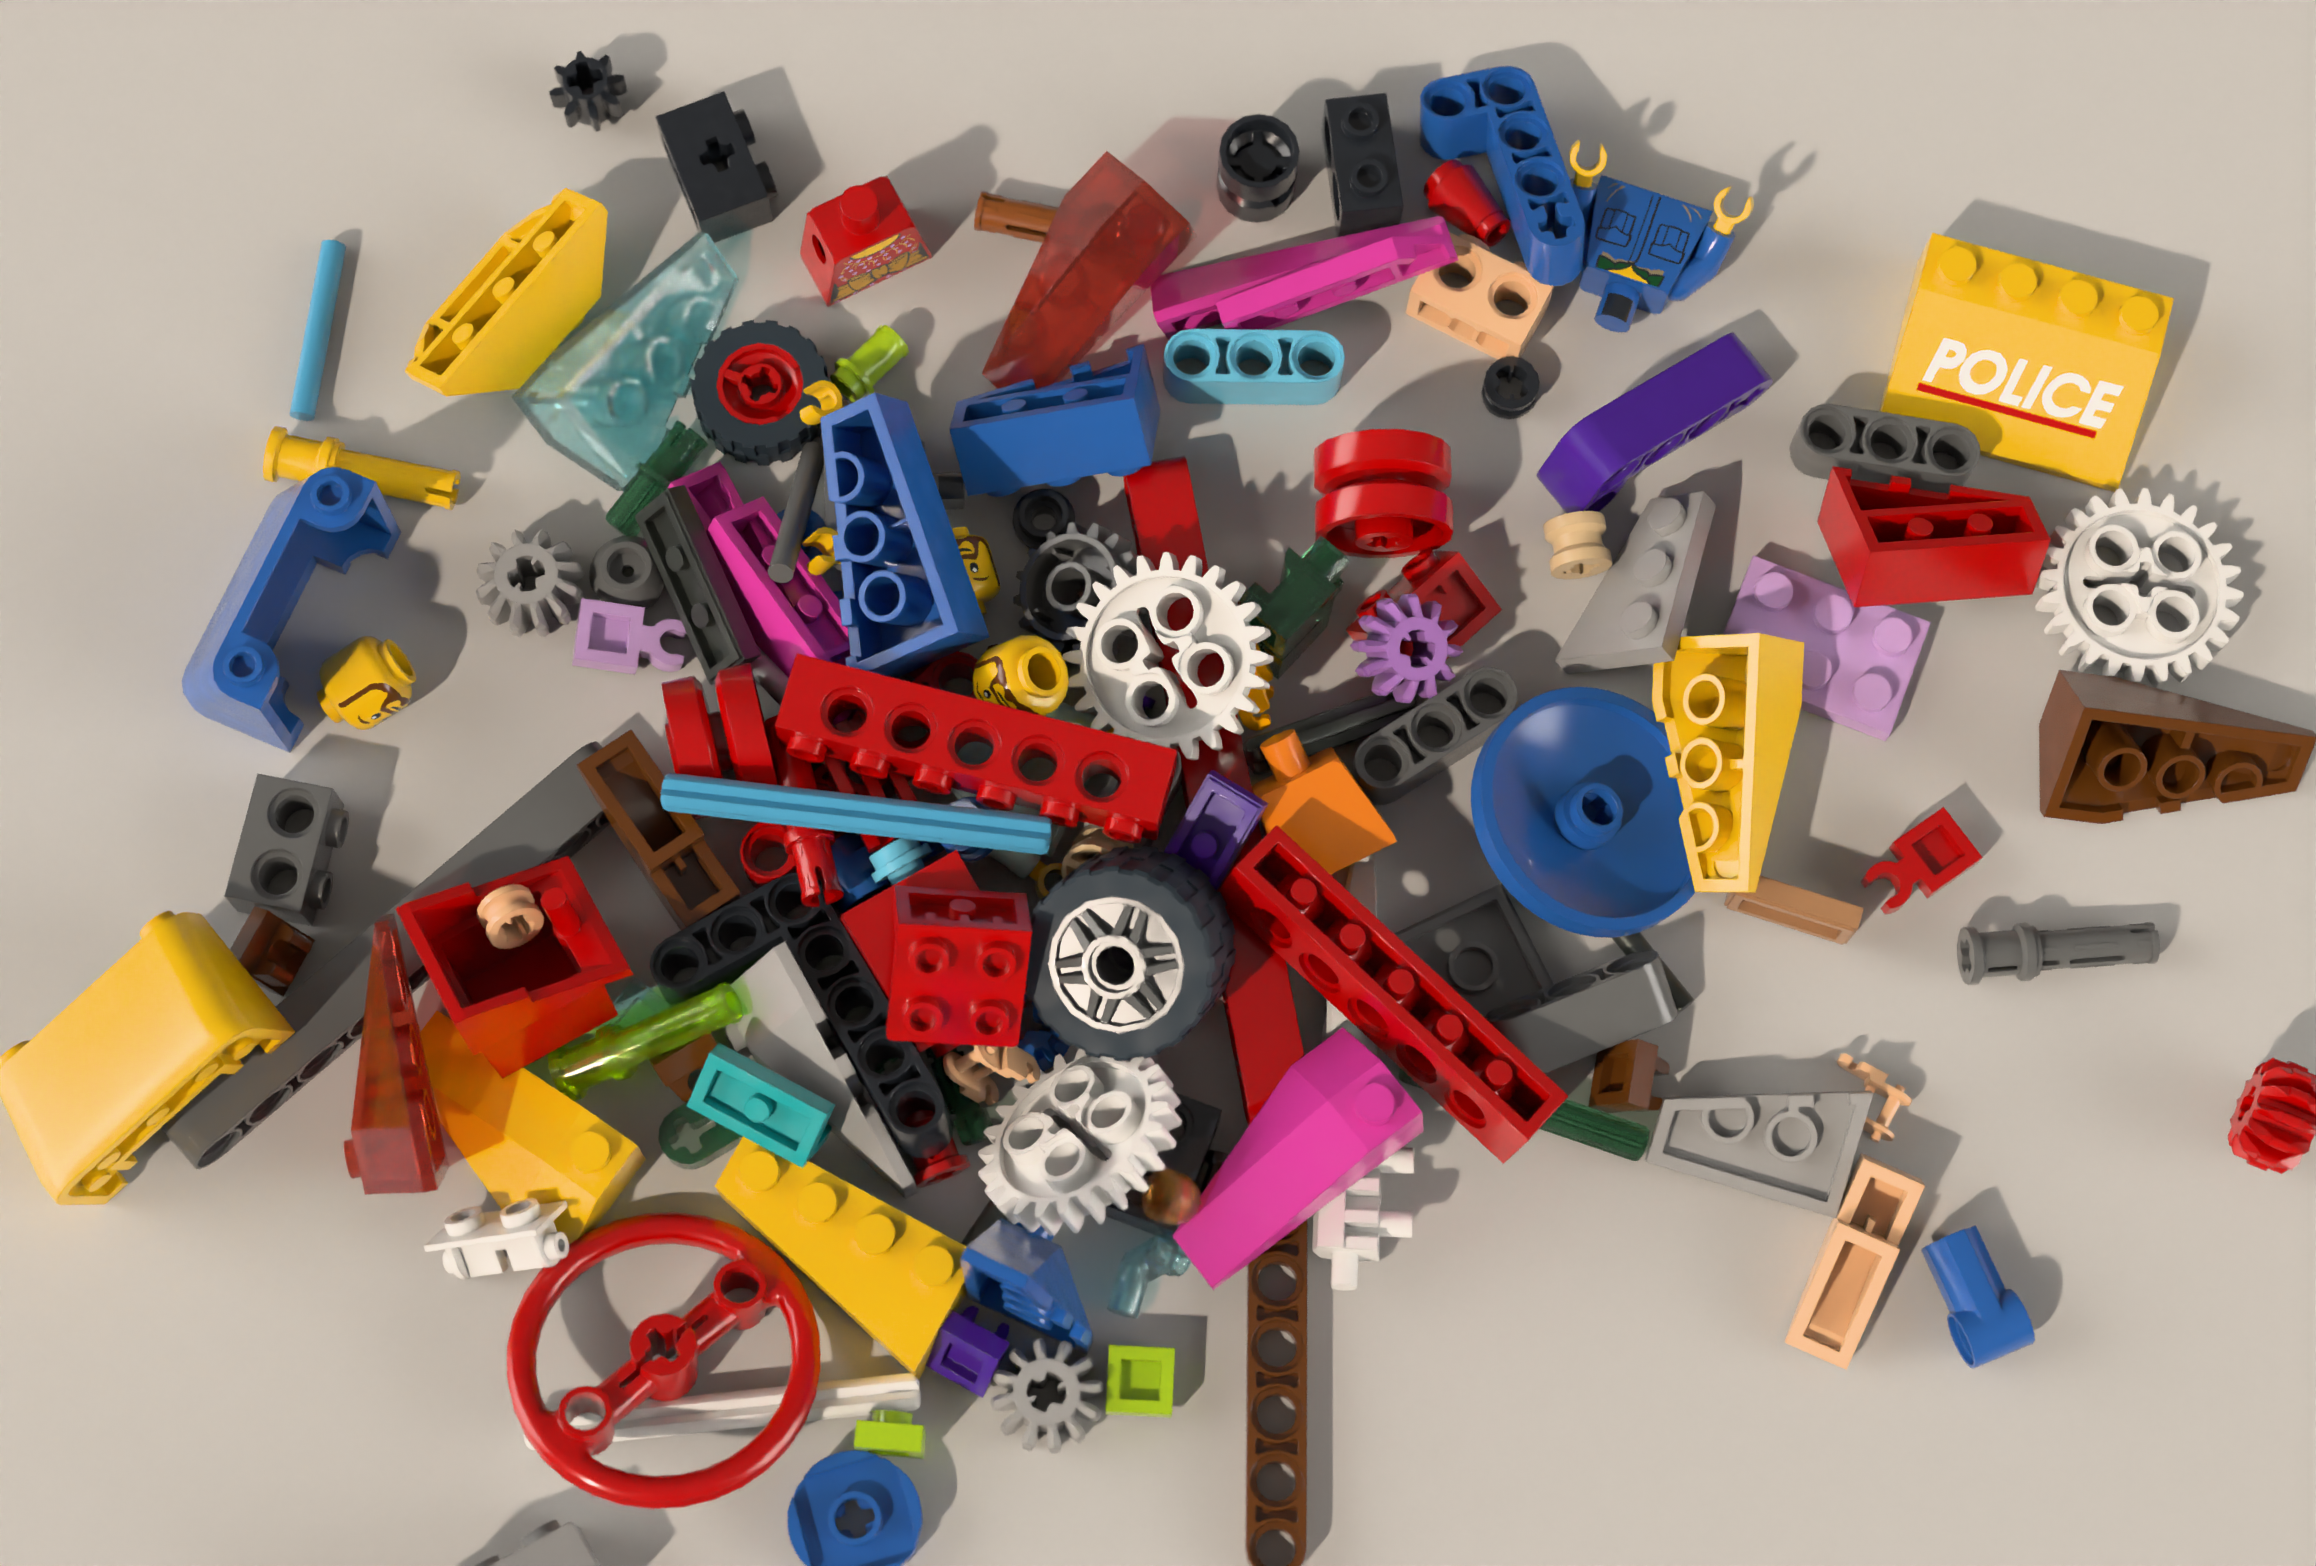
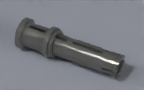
(2030, 951)

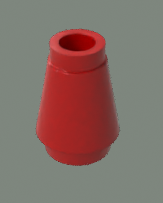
(1466, 202)

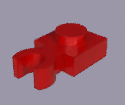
(1927, 857)

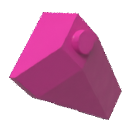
(1309, 1143)

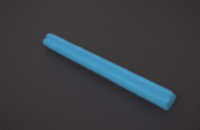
(856, 813)

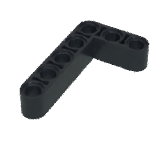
(836, 989)

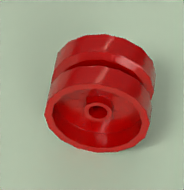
(1383, 492)
(718, 740)

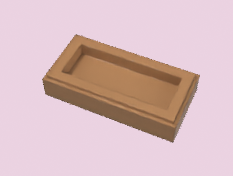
(1798, 910)

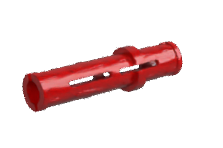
(808, 845)

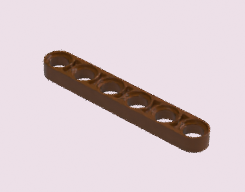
(1282, 1381)

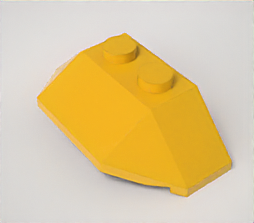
(516, 301)

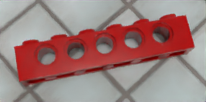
(823, 689)
(1391, 994)

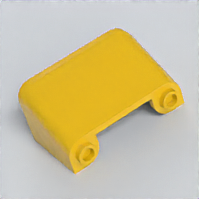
(133, 1055)

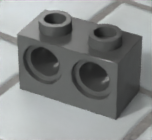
(268, 849)

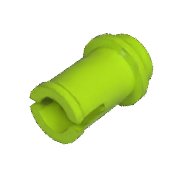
(868, 363)

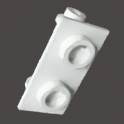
(477, 1239)

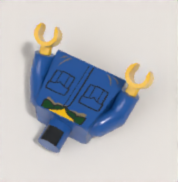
(1645, 244)

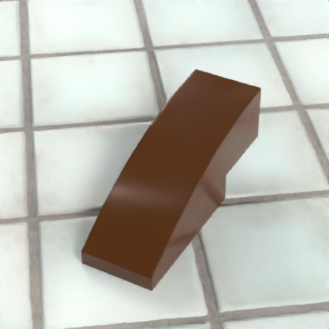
(661, 842)

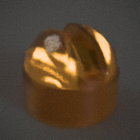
(1171, 1197)

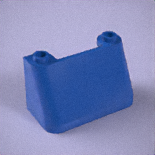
(234, 667)

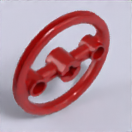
(571, 1449)

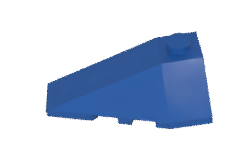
(1026, 1281)

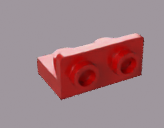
(1443, 579)

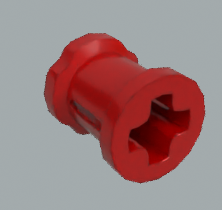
(940, 1166)

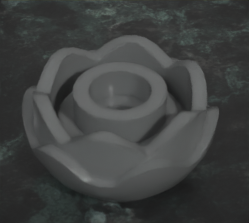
(609, 583)

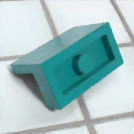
(761, 1105)

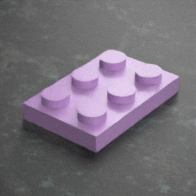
(1853, 656)

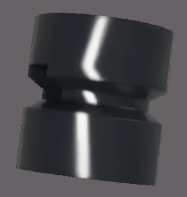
(1257, 168)

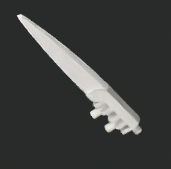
(1352, 1222)

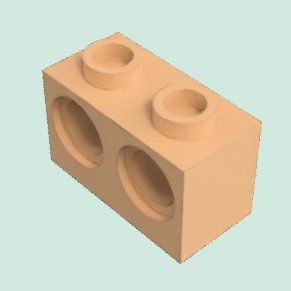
(1471, 311)

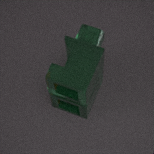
(1300, 603)

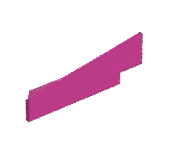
(1298, 280)
(781, 616)

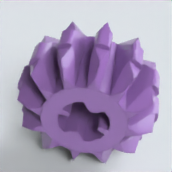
(1409, 623)

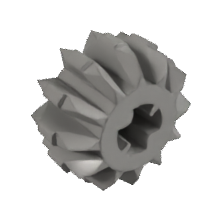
(553, 583)
(1036, 1375)

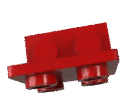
(958, 966)

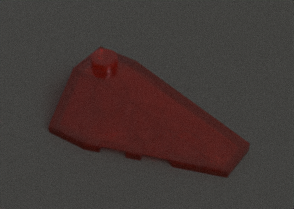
(1092, 266)
(394, 1111)

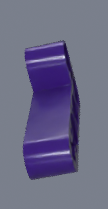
(1651, 423)

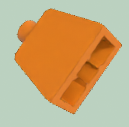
(1319, 804)

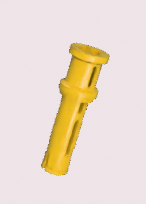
(301, 457)

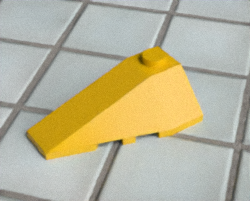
(1730, 733)
(526, 1134)

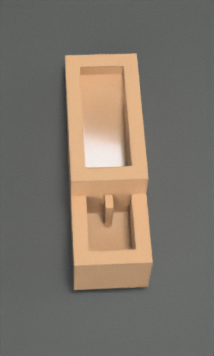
(1854, 1261)

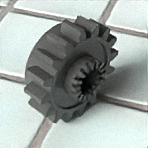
(1058, 572)

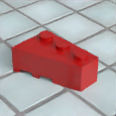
(1929, 545)

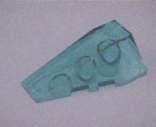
(619, 377)

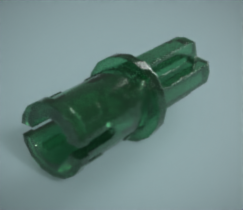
(665, 465)

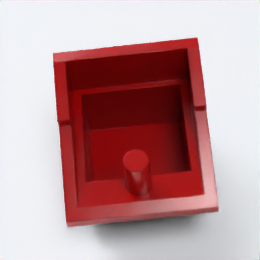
(524, 997)

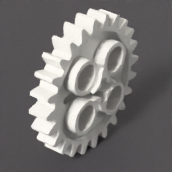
(2137, 536)
(1216, 627)
(1047, 1172)

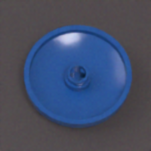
(1583, 813)

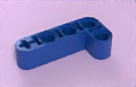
(1504, 117)

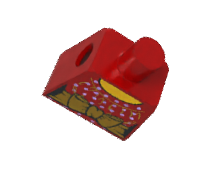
(864, 240)

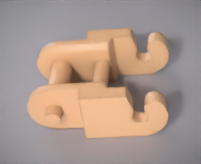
(1004, 1060)
(1875, 1081)

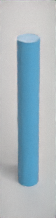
(317, 330)

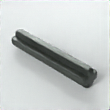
(1332, 727)

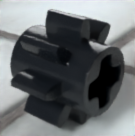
(585, 74)

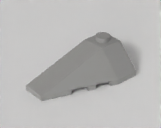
(792, 1038)

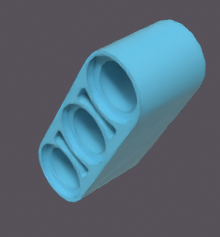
(1278, 349)

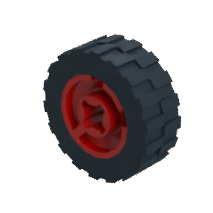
(738, 363)

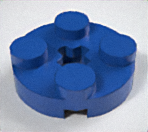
(875, 1486)

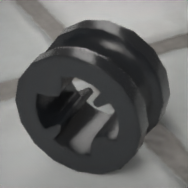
(1509, 368)

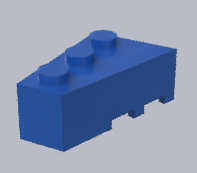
(1059, 431)

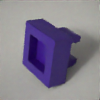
(968, 1351)

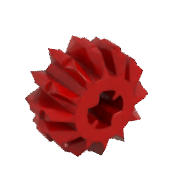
(2275, 1116)

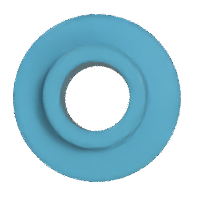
(899, 860)

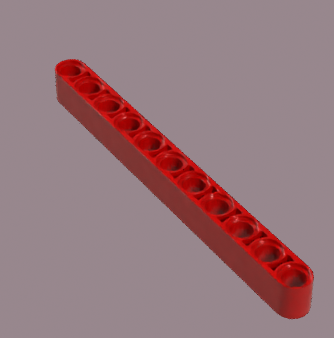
(1259, 990)

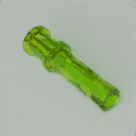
(619, 1050)

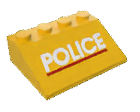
(2028, 359)

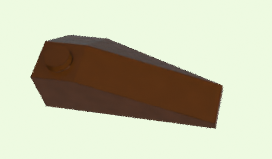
(2137, 748)

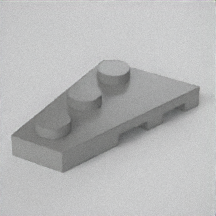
(1646, 591)
(1765, 1144)

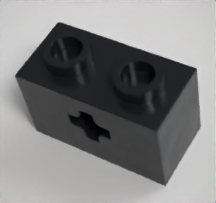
(697, 140)

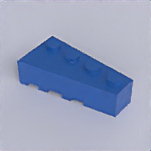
(895, 545)

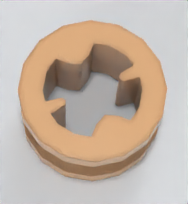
(510, 916)

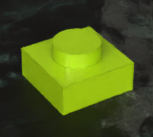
(1140, 1381)
(890, 1435)

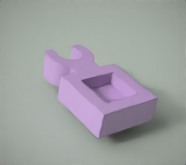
(614, 638)

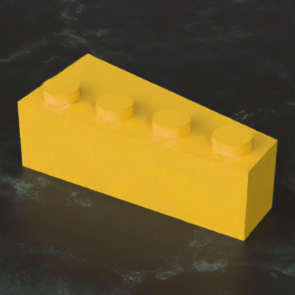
(856, 1249)

